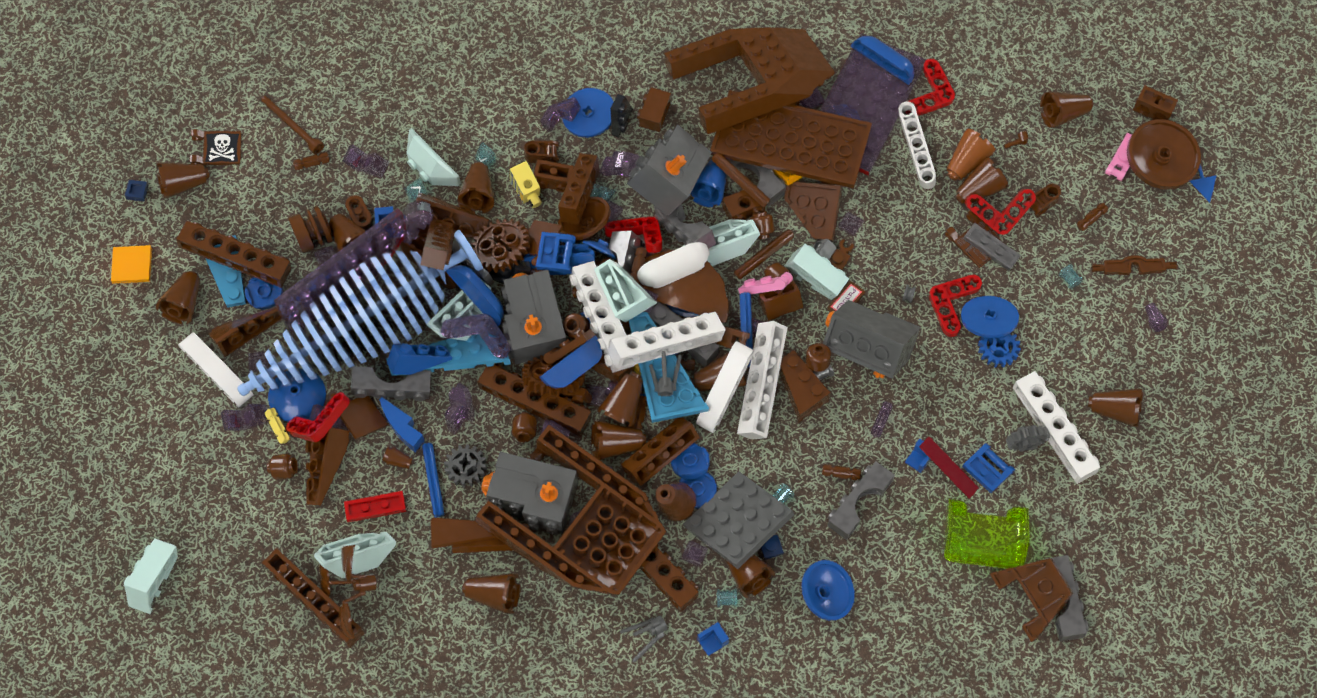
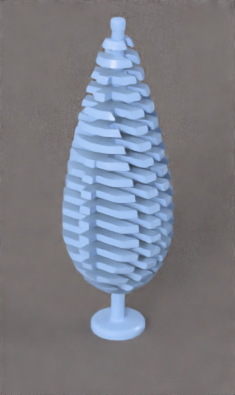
(353, 321)

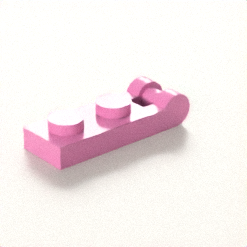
(1120, 160)
(766, 284)

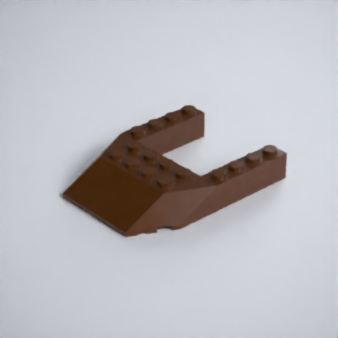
(779, 59)
(605, 539)

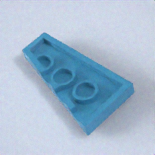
(229, 282)

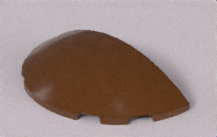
(695, 293)

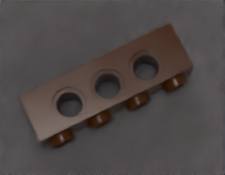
(579, 188)
(660, 451)
(679, 598)

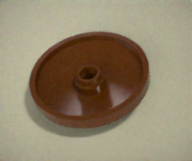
(1163, 154)

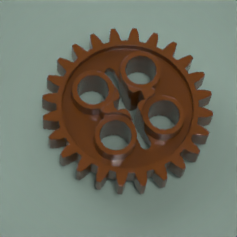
(505, 237)
(536, 368)

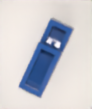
(402, 425)

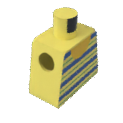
(525, 184)

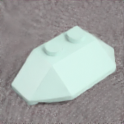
(429, 163)
(732, 239)
(458, 307)
(368, 552)

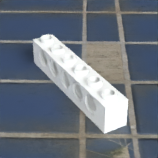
(586, 274)
(669, 338)
(762, 380)
(1079, 470)

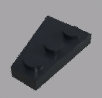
(620, 113)

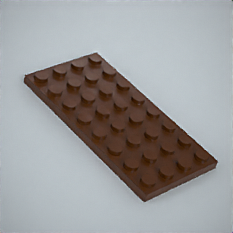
(798, 143)

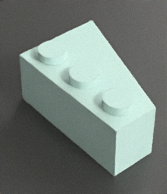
(816, 271)
(622, 291)
(148, 575)

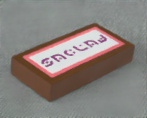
(850, 292)

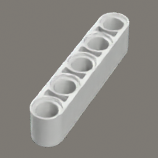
(917, 137)
(214, 368)
(725, 386)

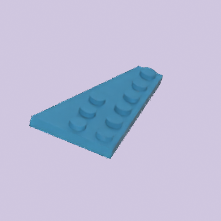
(466, 354)
(685, 399)

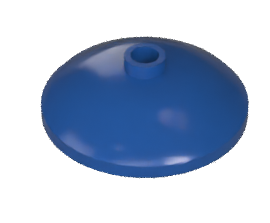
(300, 403)
(835, 587)

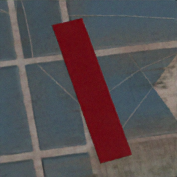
(949, 467)

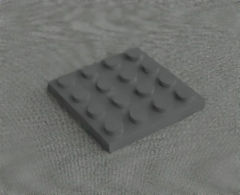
(738, 519)

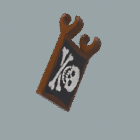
(218, 148)

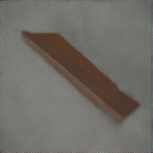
(464, 536)

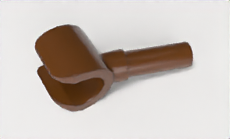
(1022, 140)

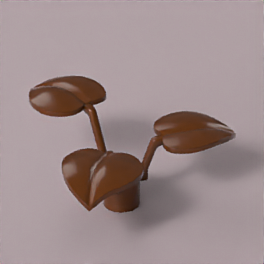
(361, 584)

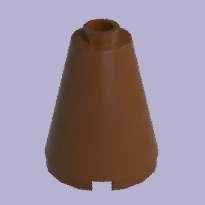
(1064, 107)
(180, 177)
(982, 181)
(477, 190)
(344, 230)
(180, 299)
(706, 377)
(623, 399)
(1118, 405)
(615, 439)
(676, 501)
(752, 576)
(494, 591)

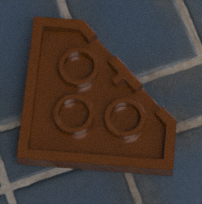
(815, 207)

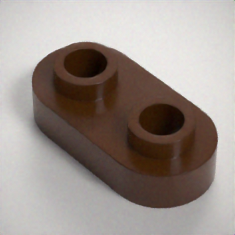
(359, 213)

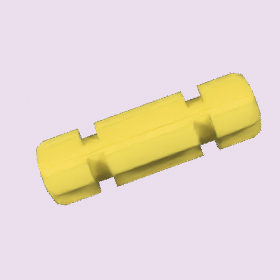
(277, 425)

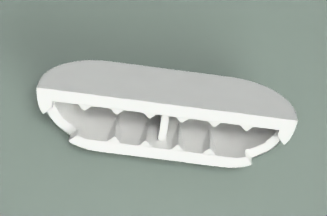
(674, 265)

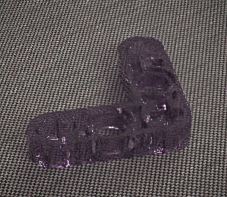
(482, 325)

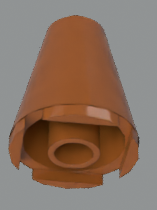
(969, 154)

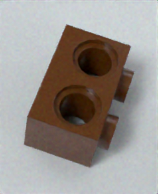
(1155, 104)

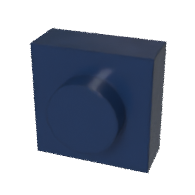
(136, 190)
(772, 548)

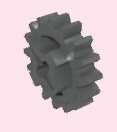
(1027, 438)
(474, 466)

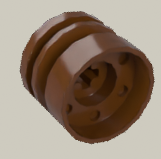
(310, 229)

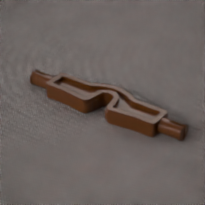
(1144, 265)

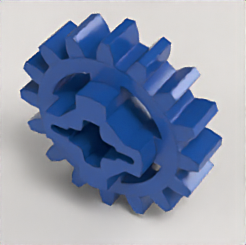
(998, 354)

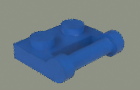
(549, 252)
(984, 471)

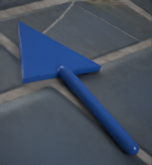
(1204, 185)

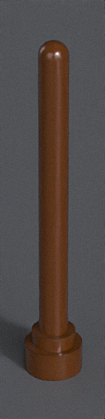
(315, 145)

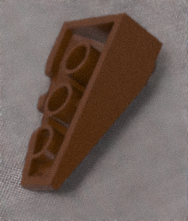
(462, 219)
(324, 463)

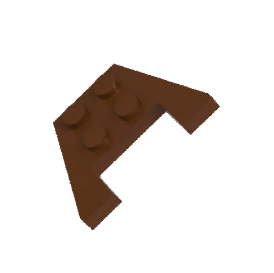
(1044, 588)

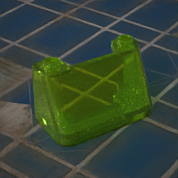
(986, 538)

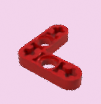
(937, 94)
(999, 217)
(646, 225)
(947, 296)
(317, 429)

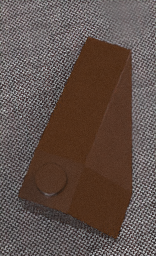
(238, 332)

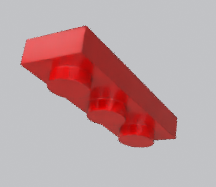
(375, 506)

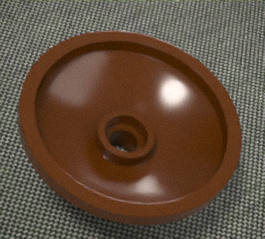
(592, 221)

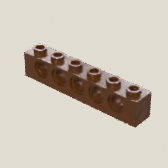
(438, 244)
(205, 248)
(493, 374)
(309, 595)

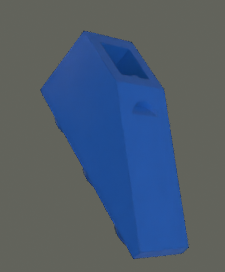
(410, 359)

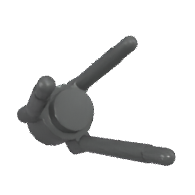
(665, 386)
(655, 626)

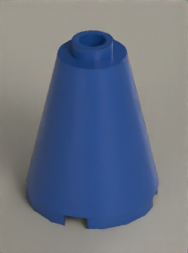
(709, 186)

